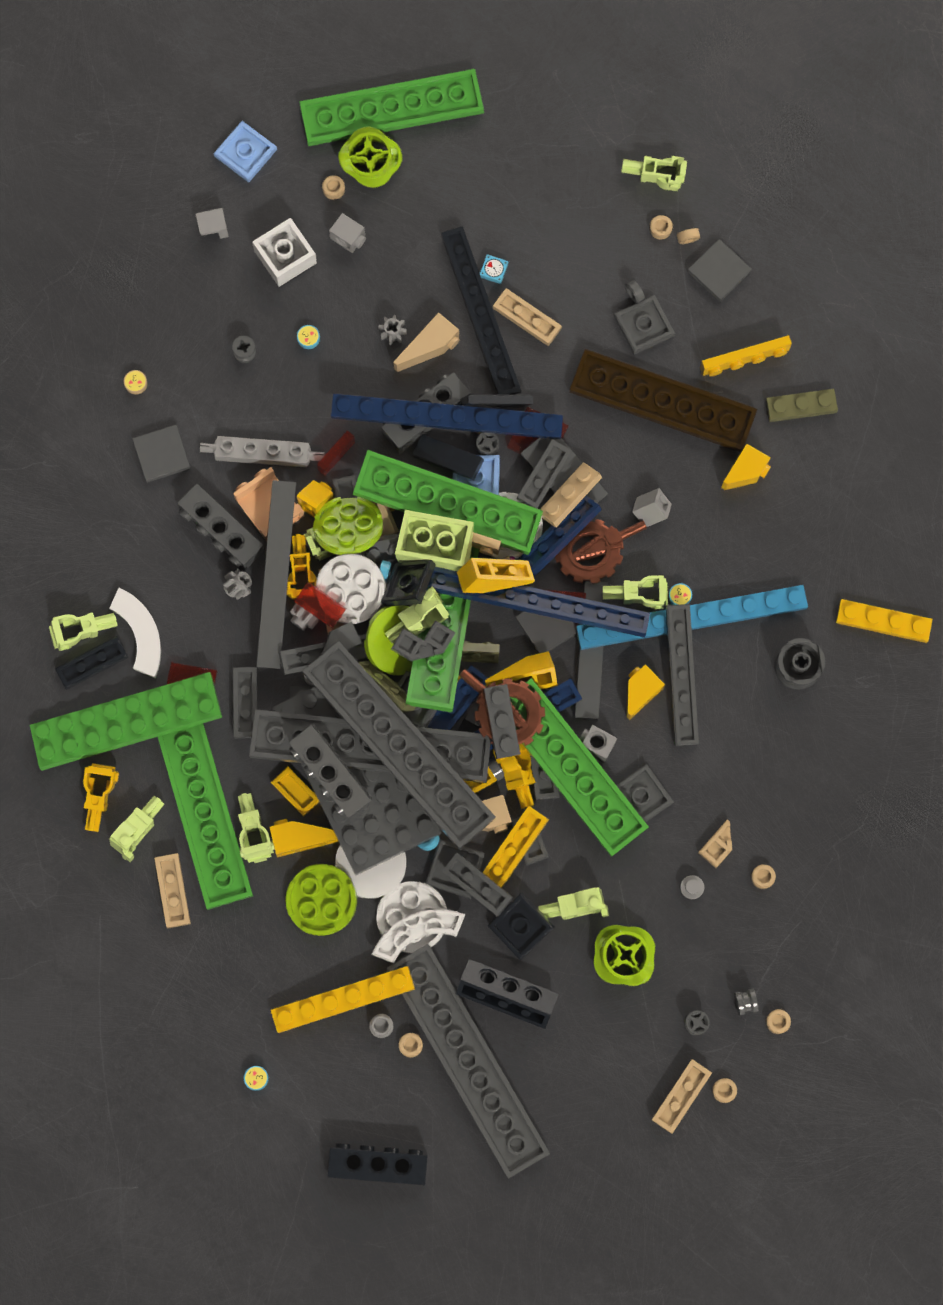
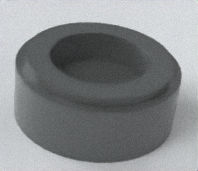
(634, 291)
(496, 769)

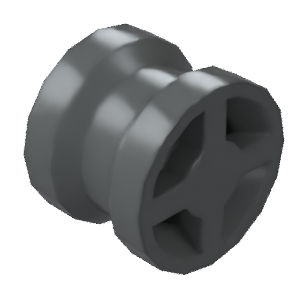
(244, 354)
(487, 440)
(746, 1002)
(703, 1021)

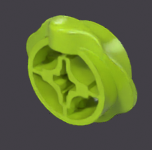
(366, 136)
(643, 939)

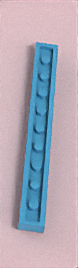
(706, 615)

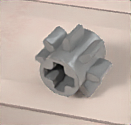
(394, 324)
(237, 584)
(302, 618)

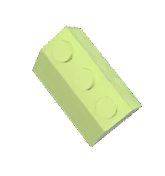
(435, 539)

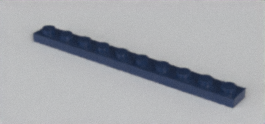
(446, 416)
(549, 604)

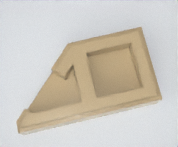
(718, 846)

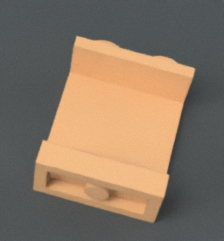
(255, 500)

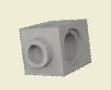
(347, 233)
(608, 742)

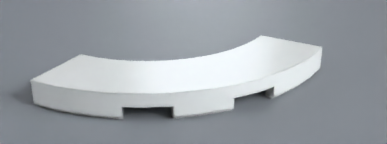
(144, 629)
(416, 926)

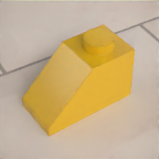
(747, 468)
(314, 497)
(641, 689)

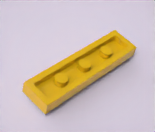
(738, 358)
(884, 621)
(515, 846)

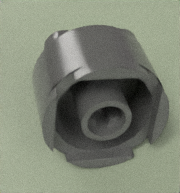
(808, 654)

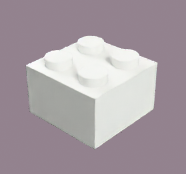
(284, 252)

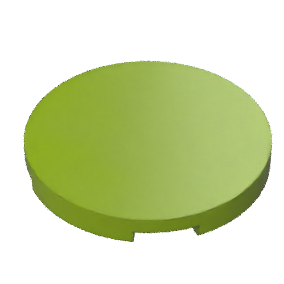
(348, 525)
(379, 646)
(321, 899)

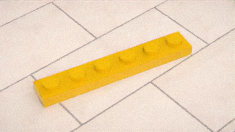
(343, 999)

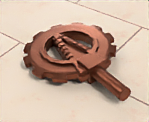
(605, 542)
(516, 690)

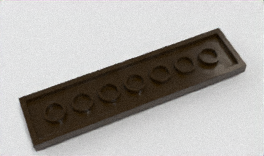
(663, 400)

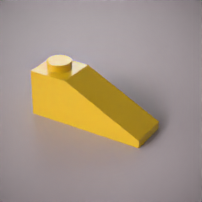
(490, 575)
(537, 666)
(298, 837)

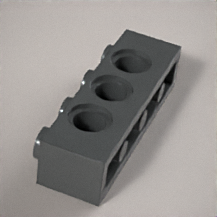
(447, 385)
(199, 499)
(328, 757)

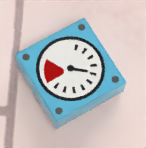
(494, 269)

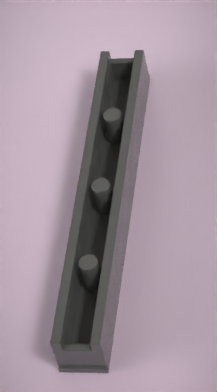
(276, 574)

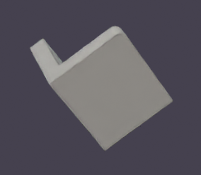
(212, 222)
(652, 507)

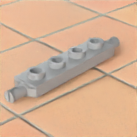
(261, 451)

